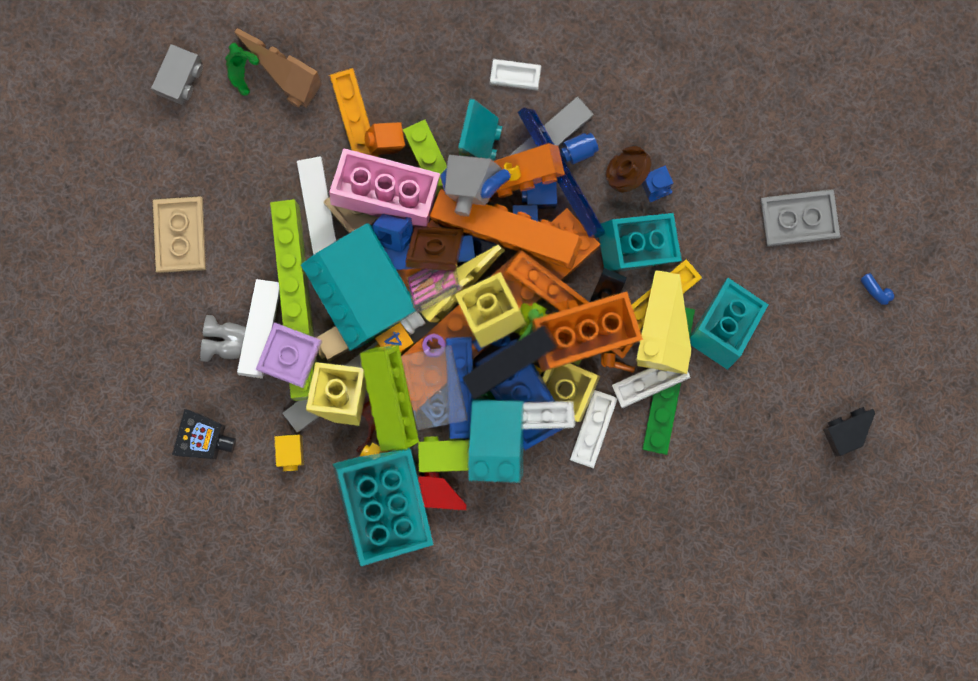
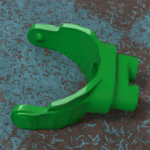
(236, 66)

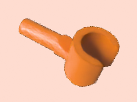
(608, 360)

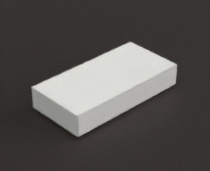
(515, 74)

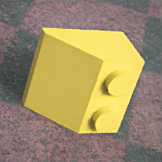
(337, 393)

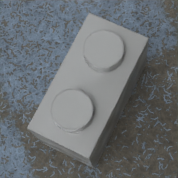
(177, 75)

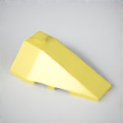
(468, 275)
(665, 327)

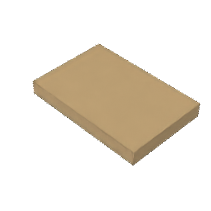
(179, 234)

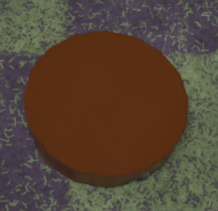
(628, 169)

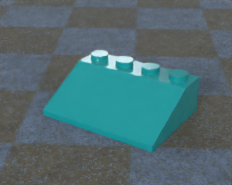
(359, 286)
(383, 505)

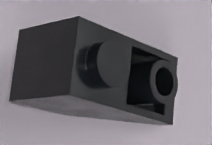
(849, 433)

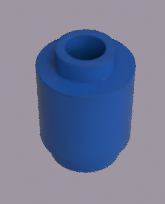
(579, 148)

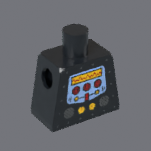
(201, 437)

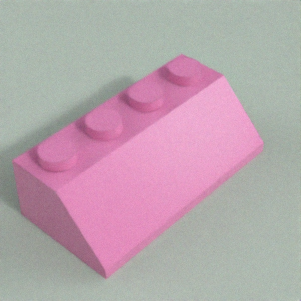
(384, 187)

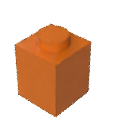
(384, 138)

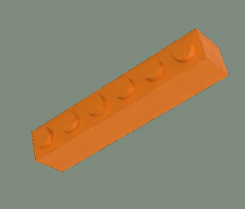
(511, 230)

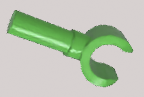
(533, 314)

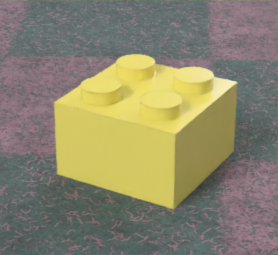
(490, 309)
(571, 384)

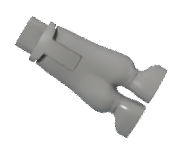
(231, 333)

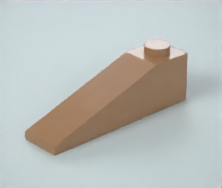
(292, 76)

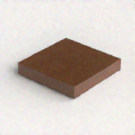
(434, 248)

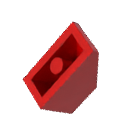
(438, 493)

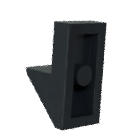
(608, 285)

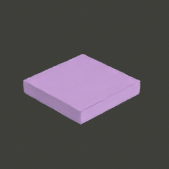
(288, 355)

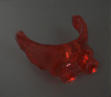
(366, 412)

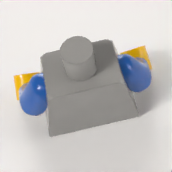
(474, 180)

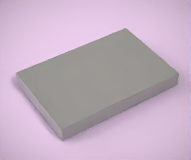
(800, 218)

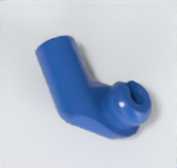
(875, 290)

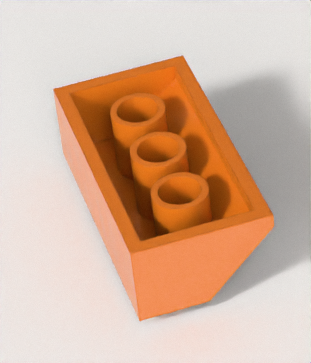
(589, 330)

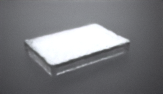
(434, 387)

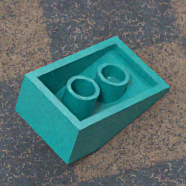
(479, 132)
(639, 242)
(728, 324)
(496, 441)

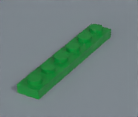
(663, 411)

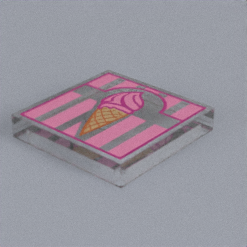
(431, 287)

